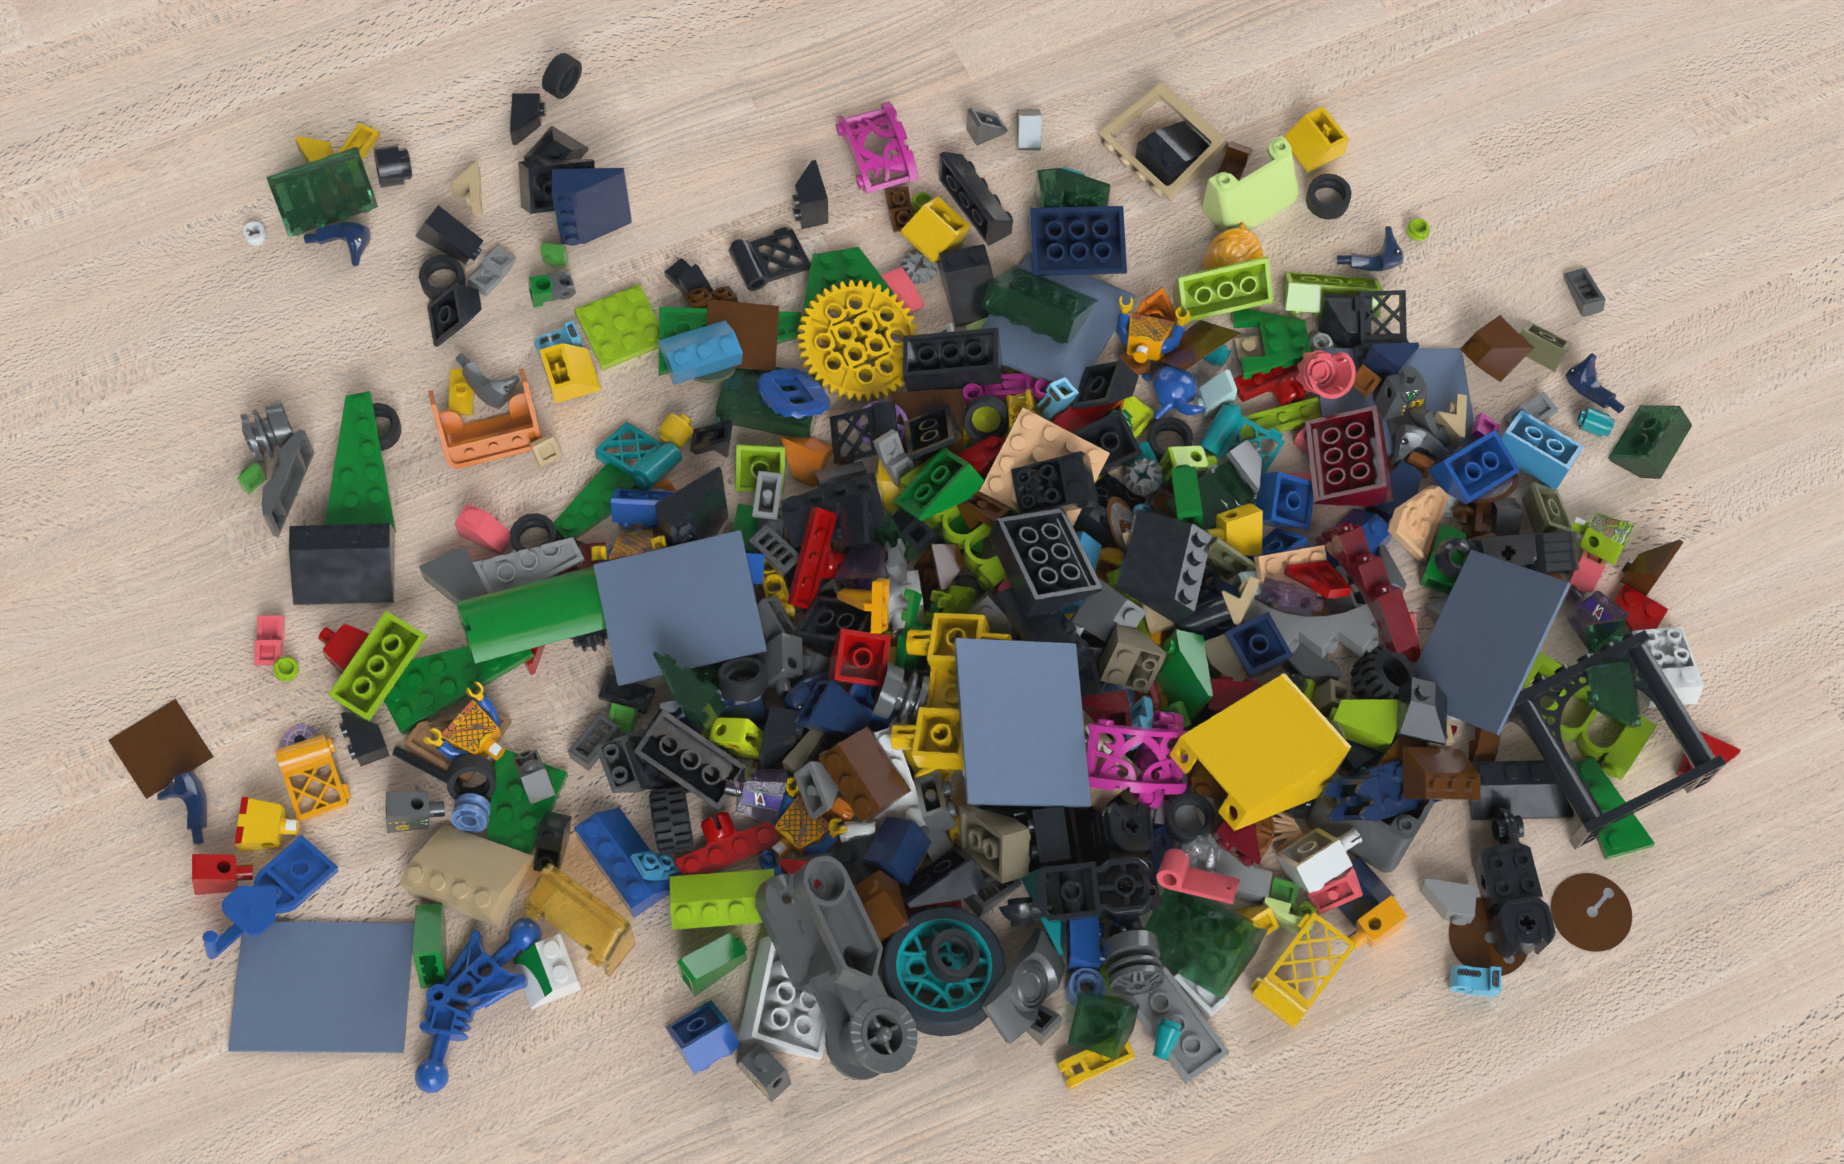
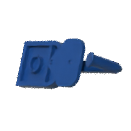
(252, 909)

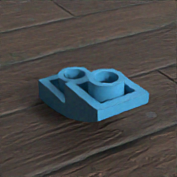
(654, 866)

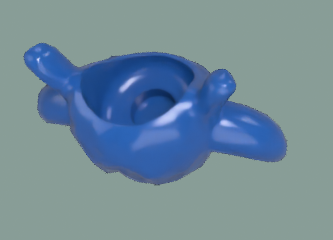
(1174, 390)

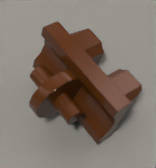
(1471, 516)

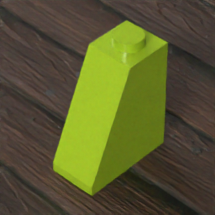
(1368, 721)

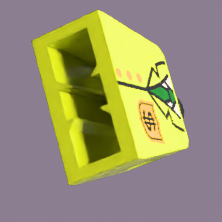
(736, 737)

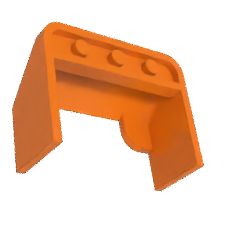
(490, 437)

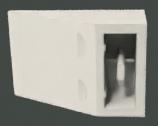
(1677, 662)

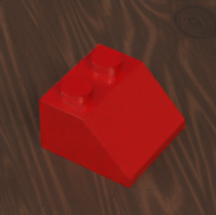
(859, 658)

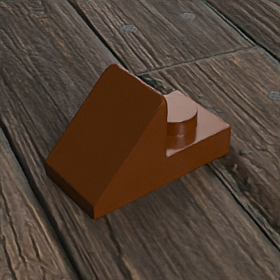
(1235, 160)
(981, 510)

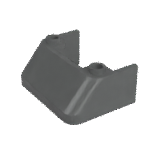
(1381, 844)

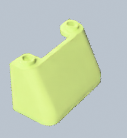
(1256, 195)

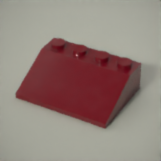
(1349, 459)

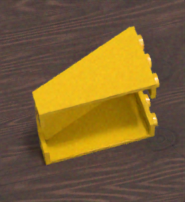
(1265, 751)

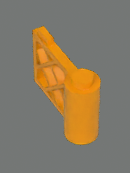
(310, 756)

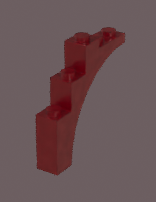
(1368, 572)

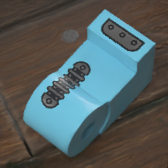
(566, 335)
(1054, 400)
(1475, 980)

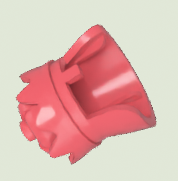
(1326, 373)

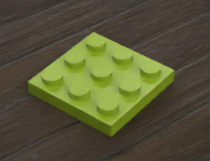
(619, 326)

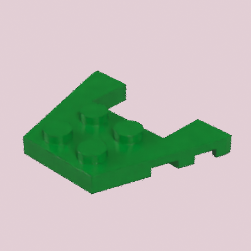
(839, 267)
(1281, 338)
(909, 617)

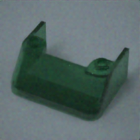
(1611, 684)

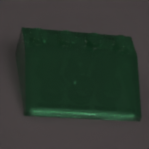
(322, 192)
(1038, 304)
(744, 406)
(1204, 940)

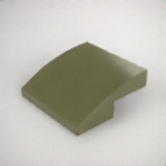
(1227, 559)

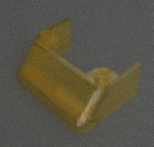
(581, 917)

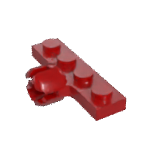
(1278, 381)
(815, 558)
(726, 845)

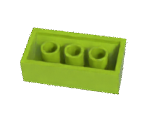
(1224, 289)
(1306, 290)
(377, 666)
(715, 898)

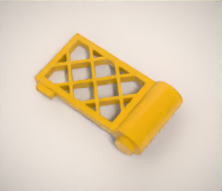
(1282, 998)

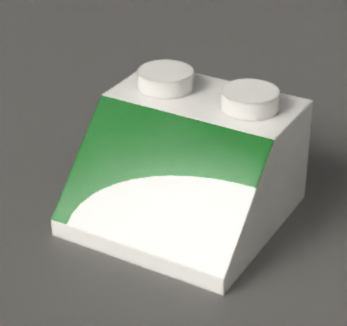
(547, 971)

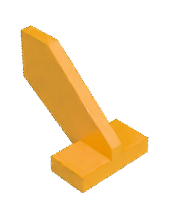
(871, 600)

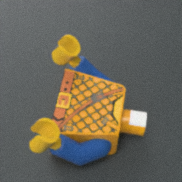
(1149, 336)
(630, 544)
(472, 731)
(798, 831)

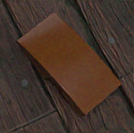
(899, 207)
(699, 297)
(1484, 746)

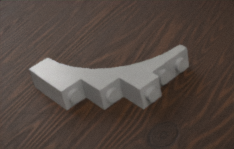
(1323, 633)
(1253, 883)

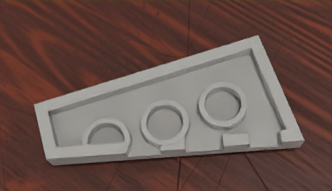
(528, 565)

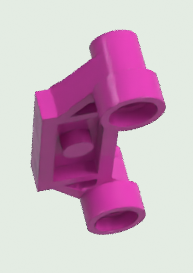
(1012, 385)
(1146, 756)

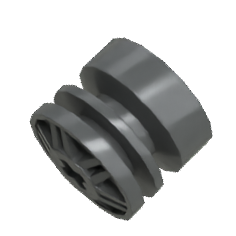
(266, 431)
(900, 695)
(1133, 962)

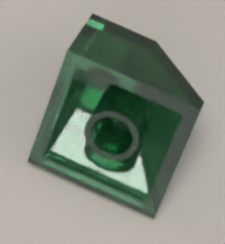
(1103, 1023)

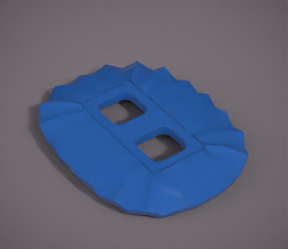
(806, 388)

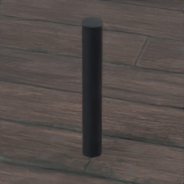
(422, 765)

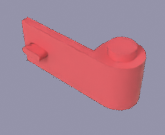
(1178, 876)

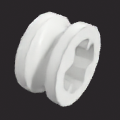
(252, 227)

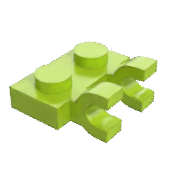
(954, 601)

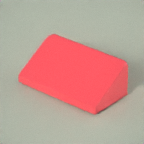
(1336, 892)

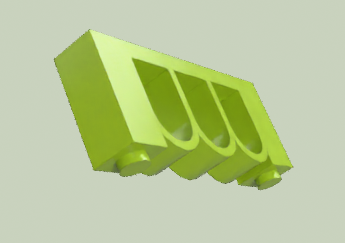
(990, 570)
(1616, 758)

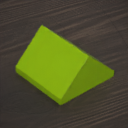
(757, 458)

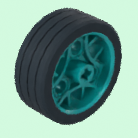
(958, 1014)

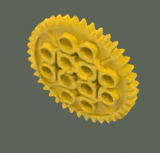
(820, 326)

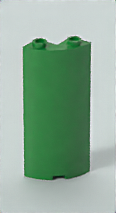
(532, 615)

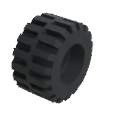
(1381, 674)
(671, 820)

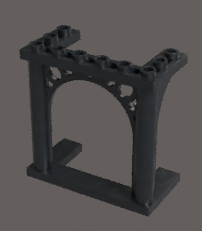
(1528, 715)

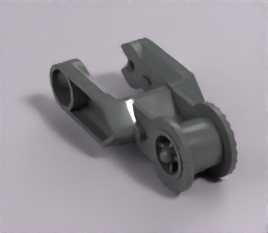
(836, 958)

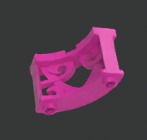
(860, 127)
(1168, 777)

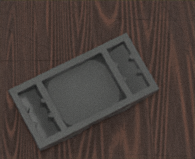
(286, 480)
(1024, 987)

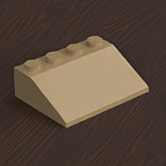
(466, 874)

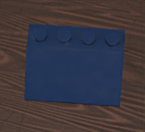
(589, 203)
(1077, 240)

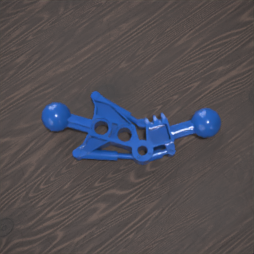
(449, 1023)

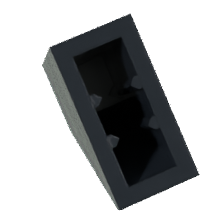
(450, 236)

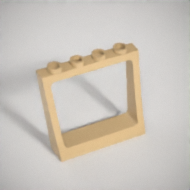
(1164, 93)

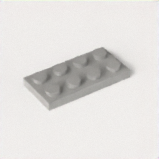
(1198, 1044)

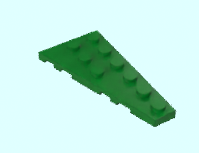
(512, 817)

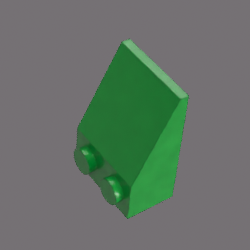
(939, 486)
(1185, 672)

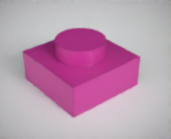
(1483, 425)

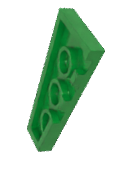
(593, 502)
(1623, 836)

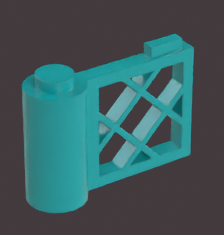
(1227, 427)
(651, 464)

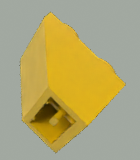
(1316, 139)
(936, 229)
(569, 371)

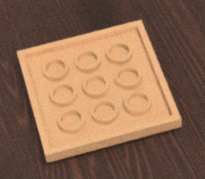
(1031, 442)

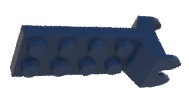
(1372, 795)

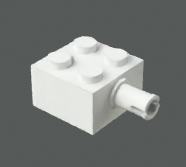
(898, 602)
(1317, 858)

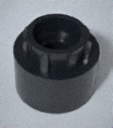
(392, 165)

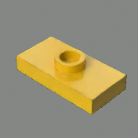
(460, 394)

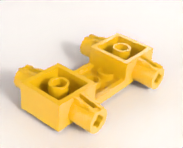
(937, 734)

